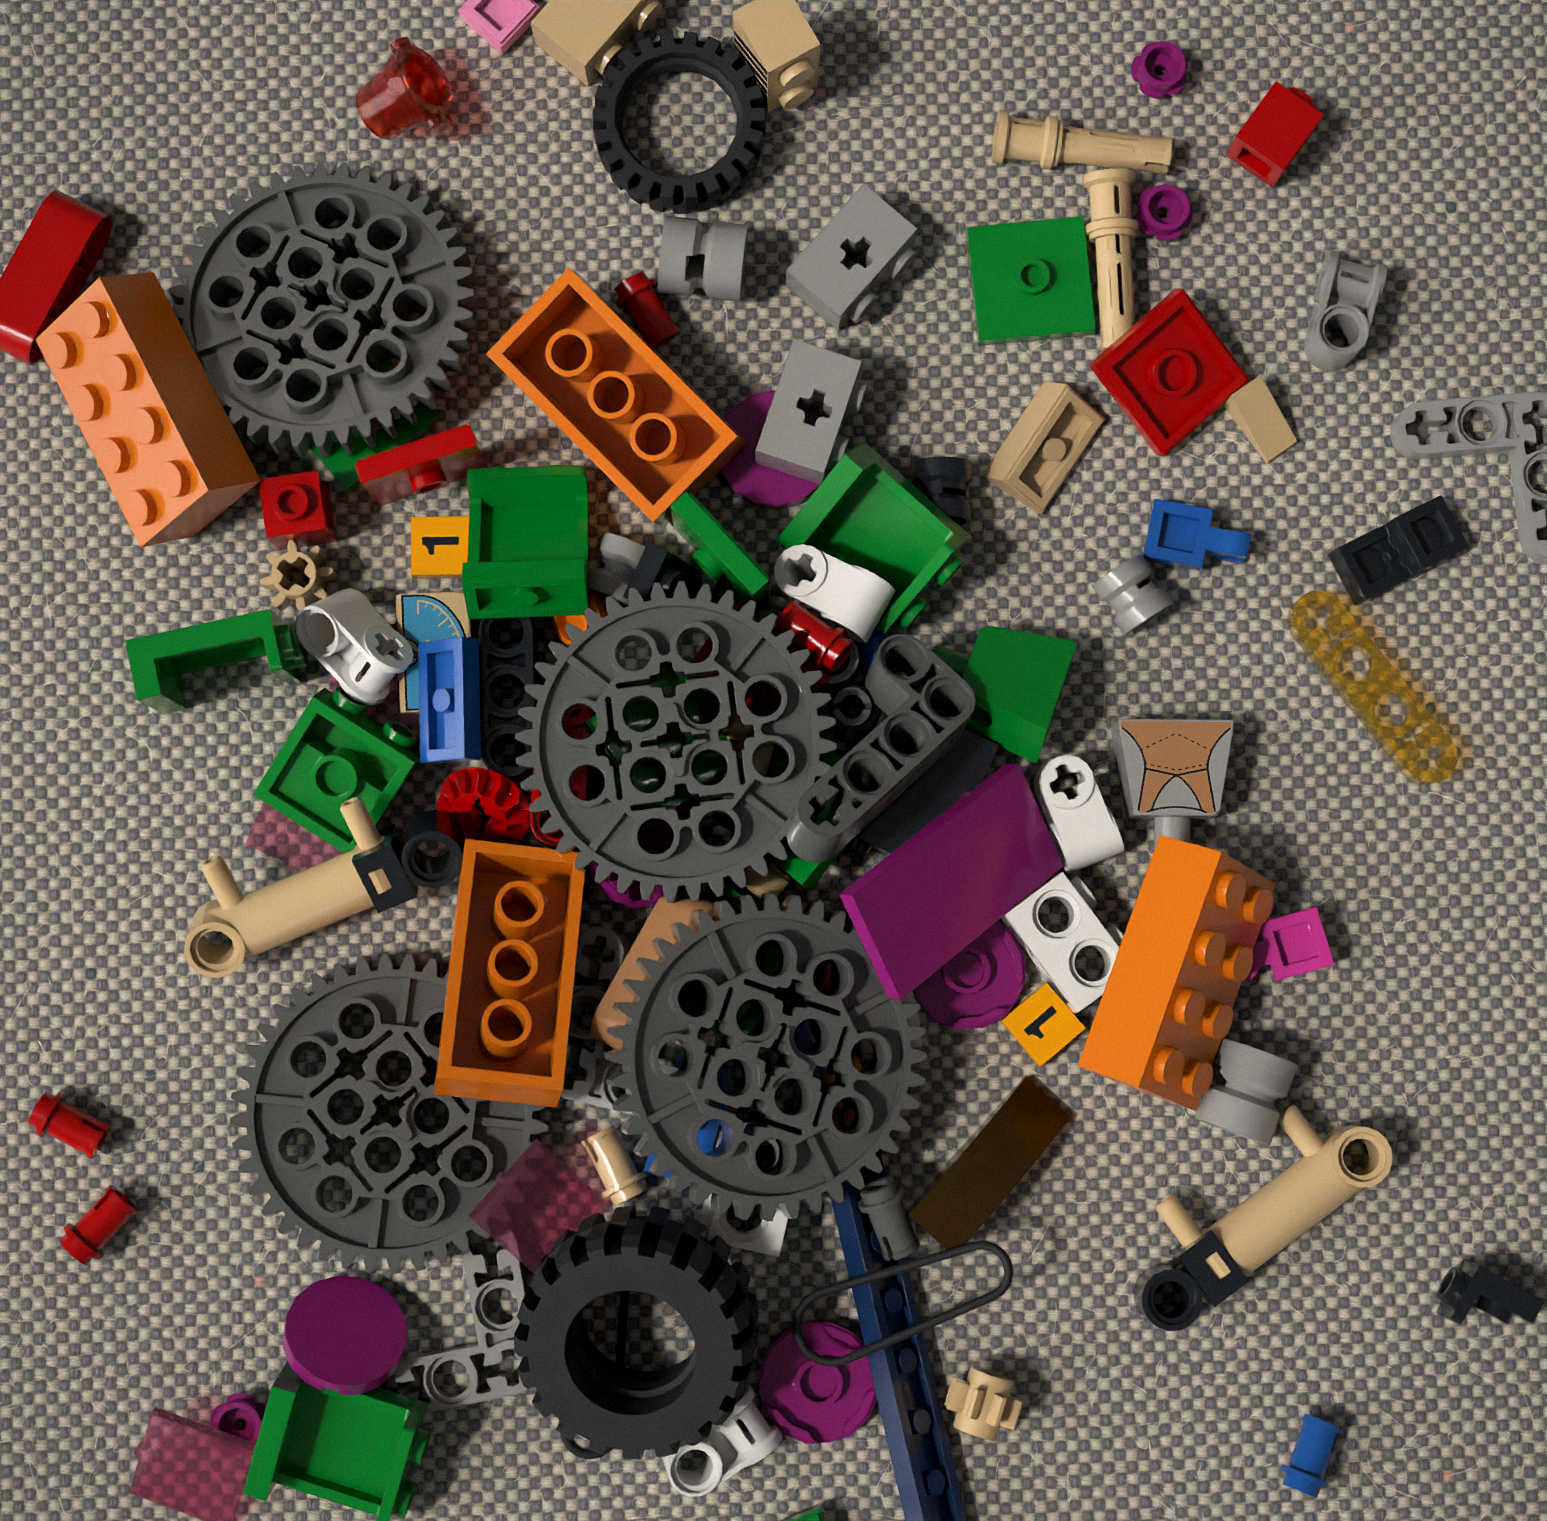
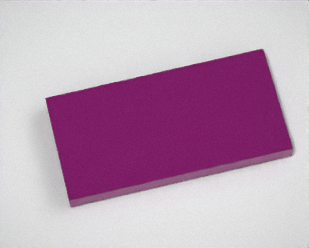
(951, 881)

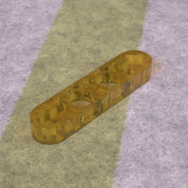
(1379, 681)

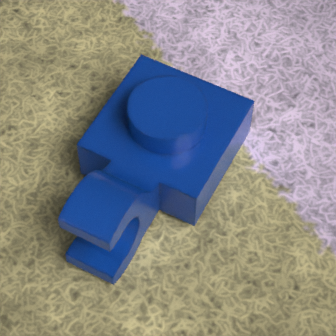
(1183, 536)

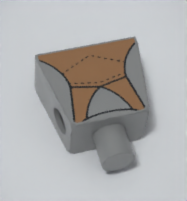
(1172, 770)

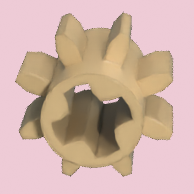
(301, 563)
(983, 1403)

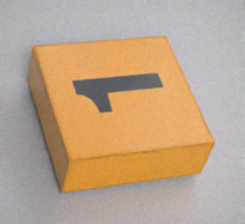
(439, 546)
(1042, 1024)

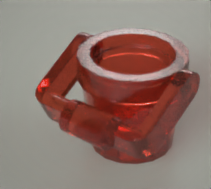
(407, 94)

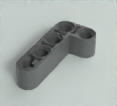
(874, 760)

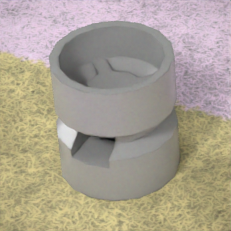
(724, 263)
(1246, 1091)

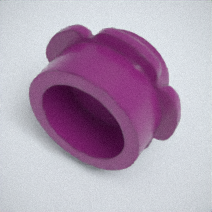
(1163, 55)
(1172, 200)
(239, 1406)

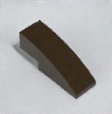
(988, 1165)

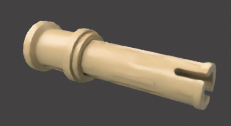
(1054, 143)
(1112, 233)

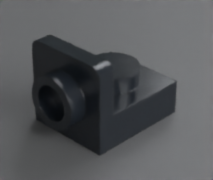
(667, 569)
(1497, 1295)

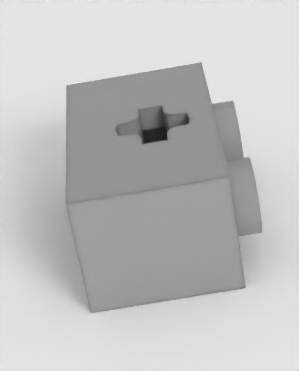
(860, 226)
(809, 378)

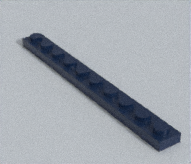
(903, 1370)

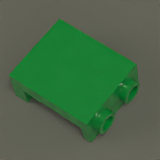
(882, 524)
(527, 542)
(162, 657)
(339, 1446)

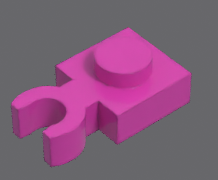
(1292, 945)

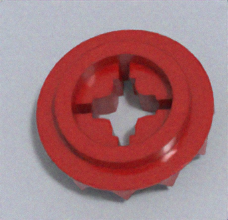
(497, 795)

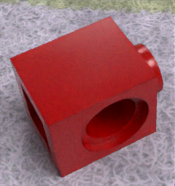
(1275, 133)
(297, 510)

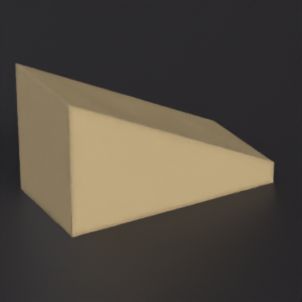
(1260, 419)

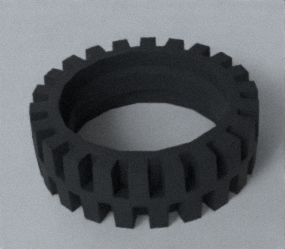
(684, 55)

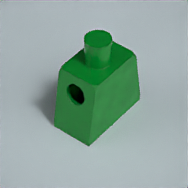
(1015, 685)

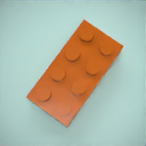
(615, 397)
(146, 408)
(1178, 972)
(510, 974)

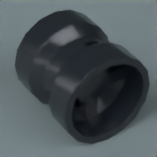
(945, 484)

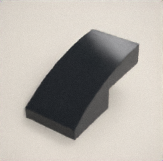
(1398, 550)

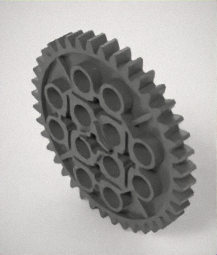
(292, 220)
(592, 677)
(285, 1102)
(673, 1106)

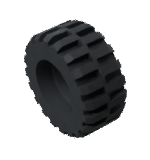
(621, 1404)

